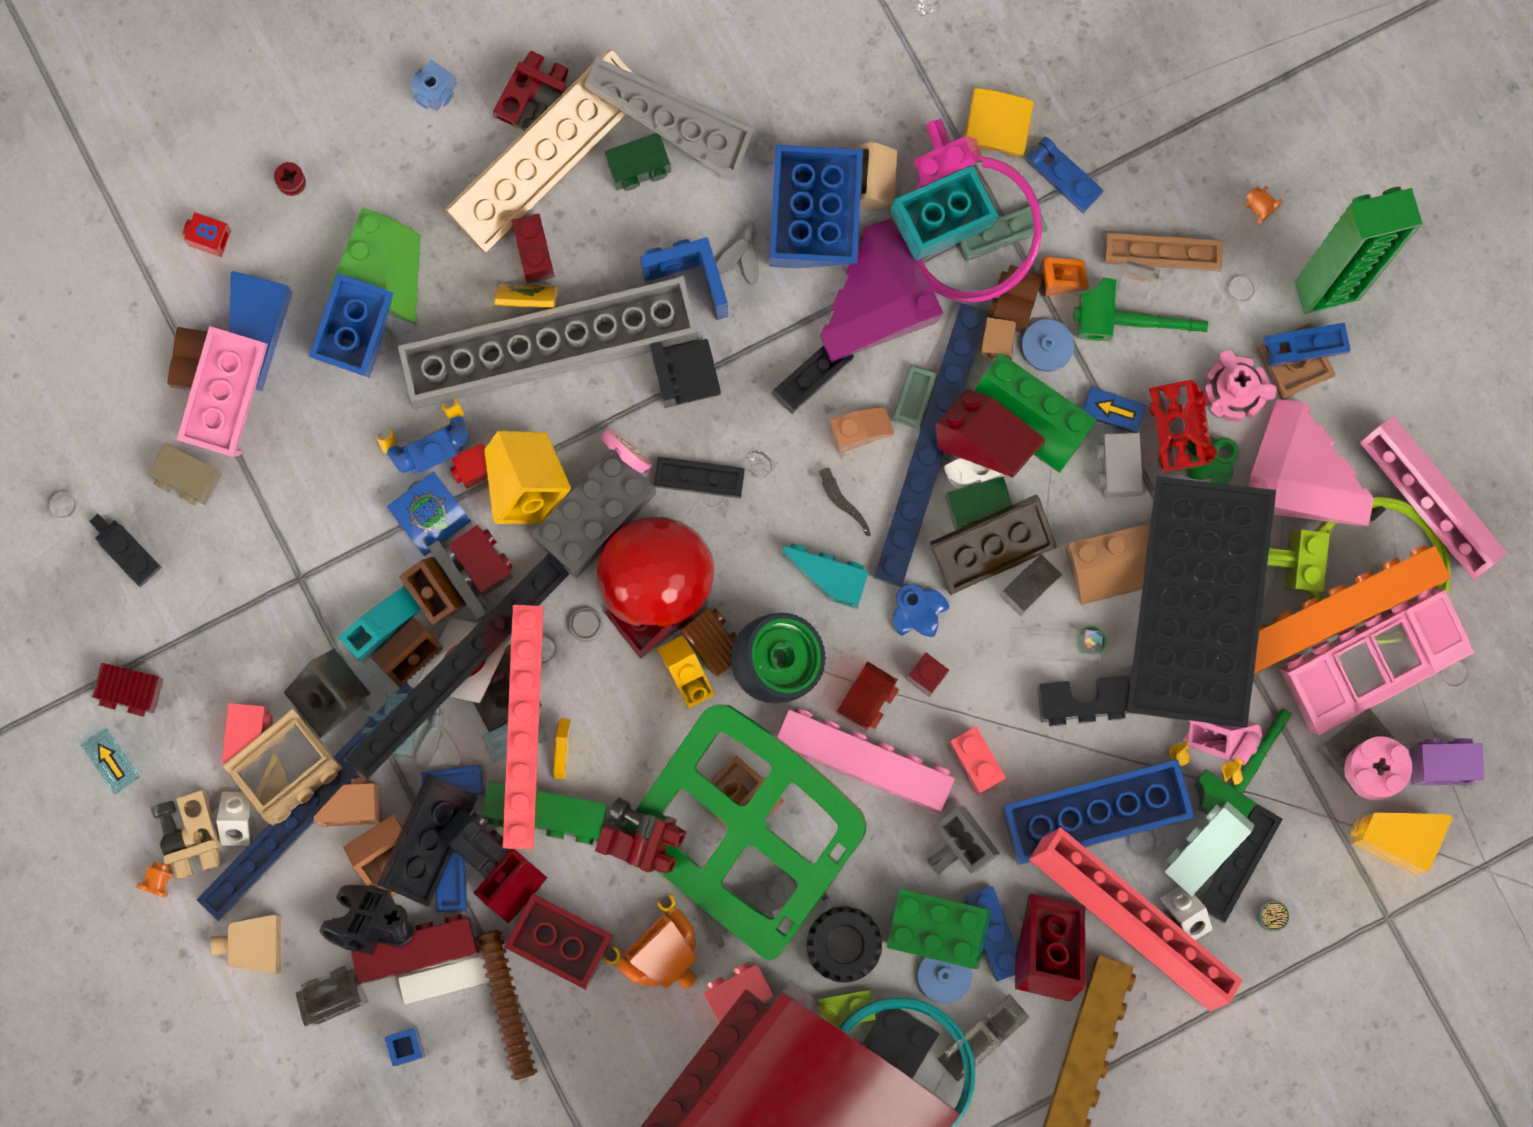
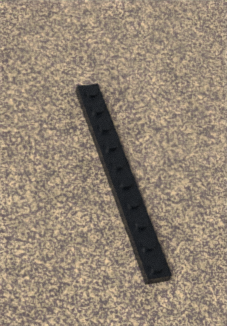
(453, 669)

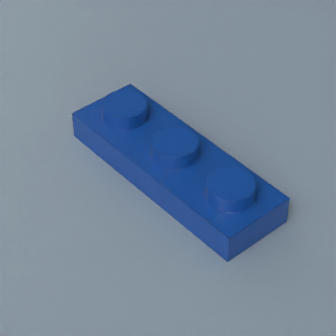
(999, 941)

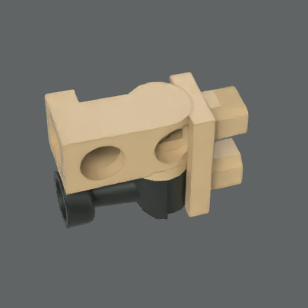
(194, 839)

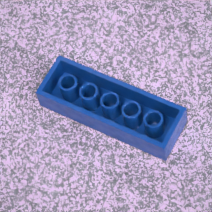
(1101, 809)

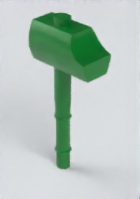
(1098, 315)
(1216, 791)

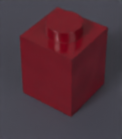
(927, 674)

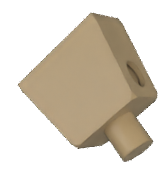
(252, 944)

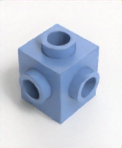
(433, 86)

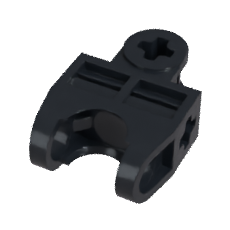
(369, 921)

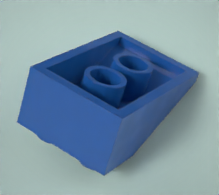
(352, 325)

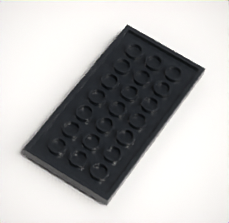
(1201, 601)

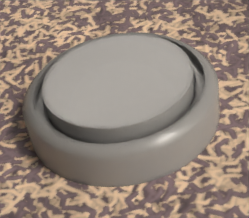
(585, 624)

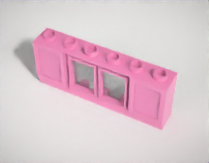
(1376, 660)

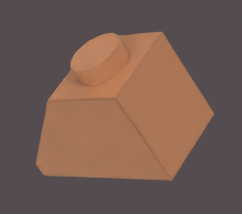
(860, 428)

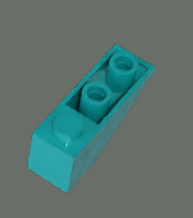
(835, 580)
(380, 624)

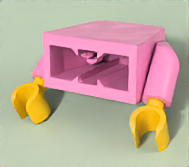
(1221, 741)

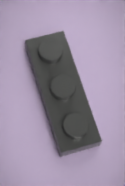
(460, 580)

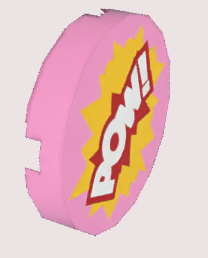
(627, 451)

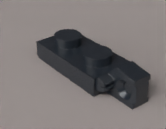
(125, 550)

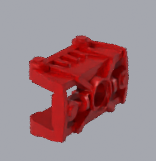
(1195, 426)

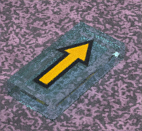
(110, 761)

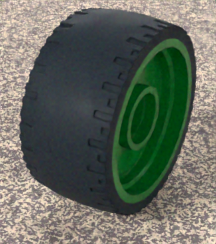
(798, 654)

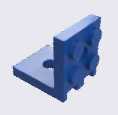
(685, 256)

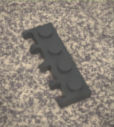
(763, 897)

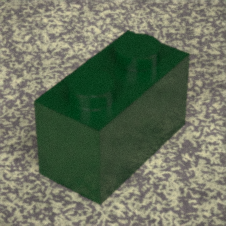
(638, 162)
(977, 501)

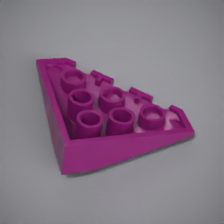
(881, 296)

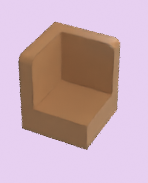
(998, 338)

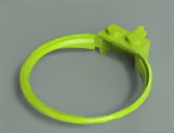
(1308, 552)

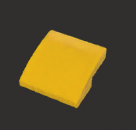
(999, 121)

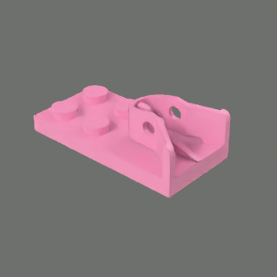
(222, 391)

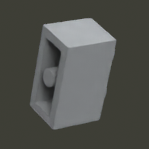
(1120, 465)

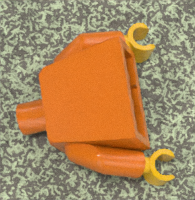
(661, 952)

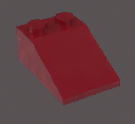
(986, 434)
(1051, 949)

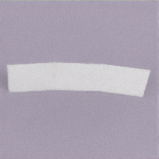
(442, 980)

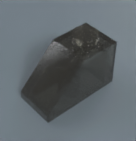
(1030, 585)

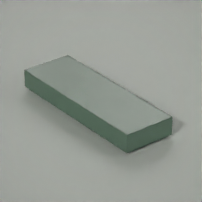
(1006, 231)

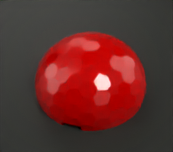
(655, 572)

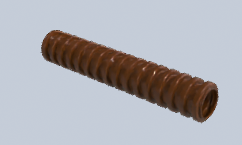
(506, 1004)

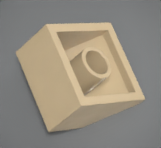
(877, 176)

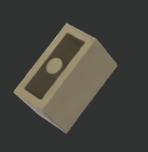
(184, 474)

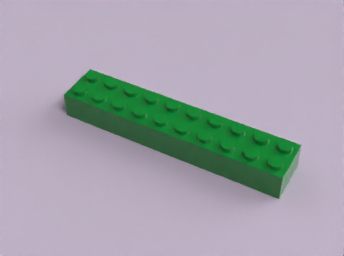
(1358, 249)

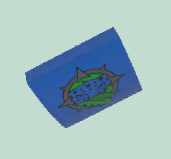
(428, 513)

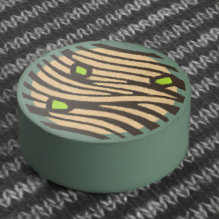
(1273, 916)

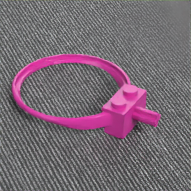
(951, 158)

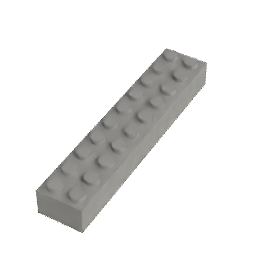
(547, 342)

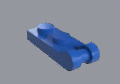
(1064, 175)
(1307, 344)

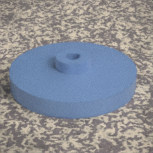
(1047, 345)
(943, 980)

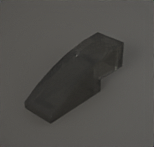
(986, 1035)

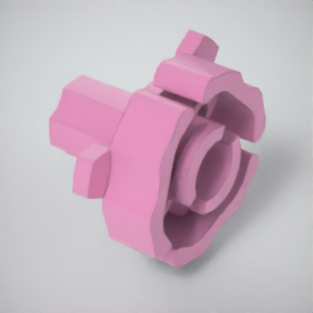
(1229, 390)

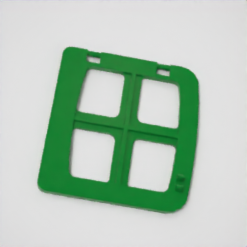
(749, 828)

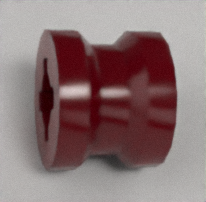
(294, 184)

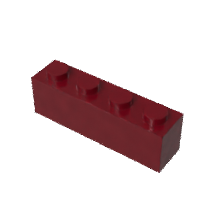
(428, 947)

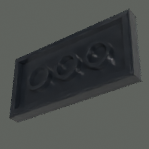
(419, 852)

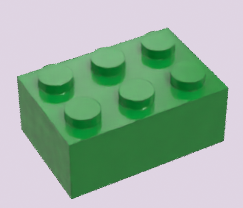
(939, 929)

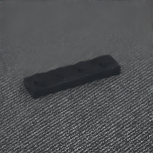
(1240, 865)

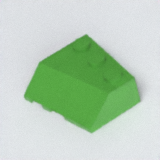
(386, 257)

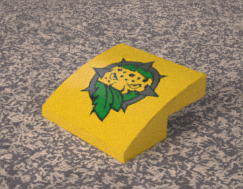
(526, 295)

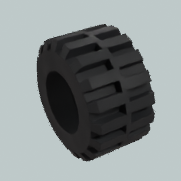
(844, 917)

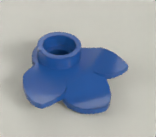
(920, 614)

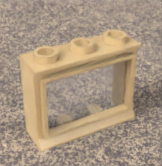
(283, 767)

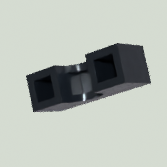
(1059, 705)

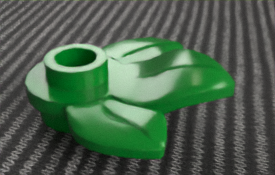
(1221, 468)

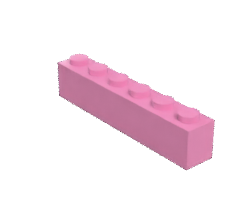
(1433, 497)
(865, 761)

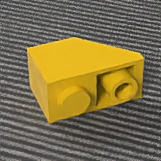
(686, 671)

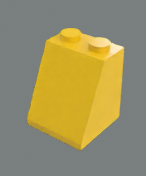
(524, 477)
(1402, 838)

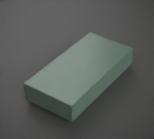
(914, 396)

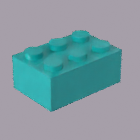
(943, 213)

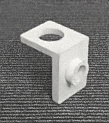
(234, 814)
(1187, 911)

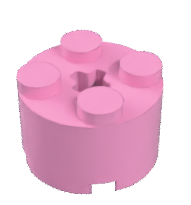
(1392, 758)

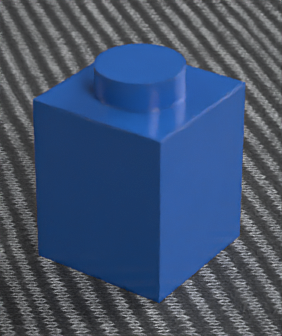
(405, 1047)

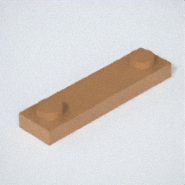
(1164, 251)

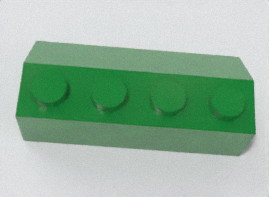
(1039, 407)

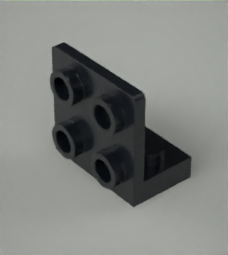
(685, 372)

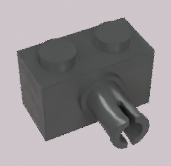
(964, 842)

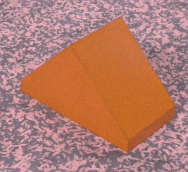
(1062, 276)

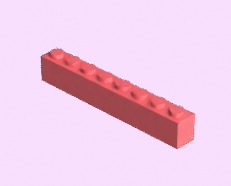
(523, 727)
(1135, 919)

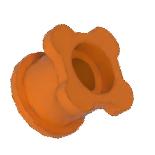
(1262, 203)
(156, 879)

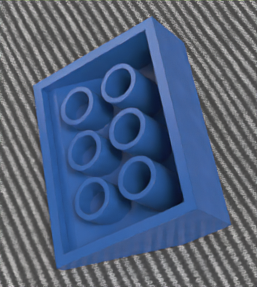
(815, 206)

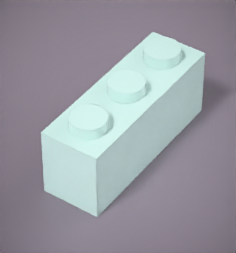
(1208, 847)

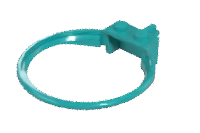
(940, 1017)

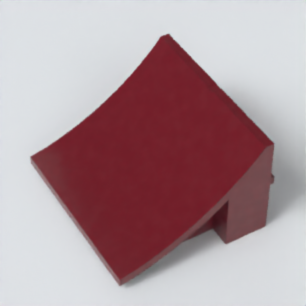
(793, 1071)

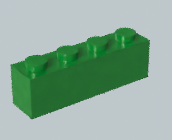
(553, 813)

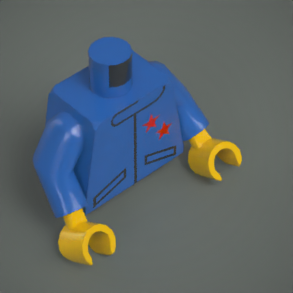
(431, 448)

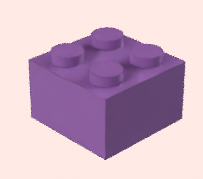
(1447, 764)

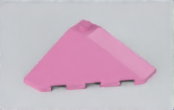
(1307, 470)

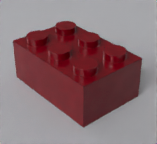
(559, 941)

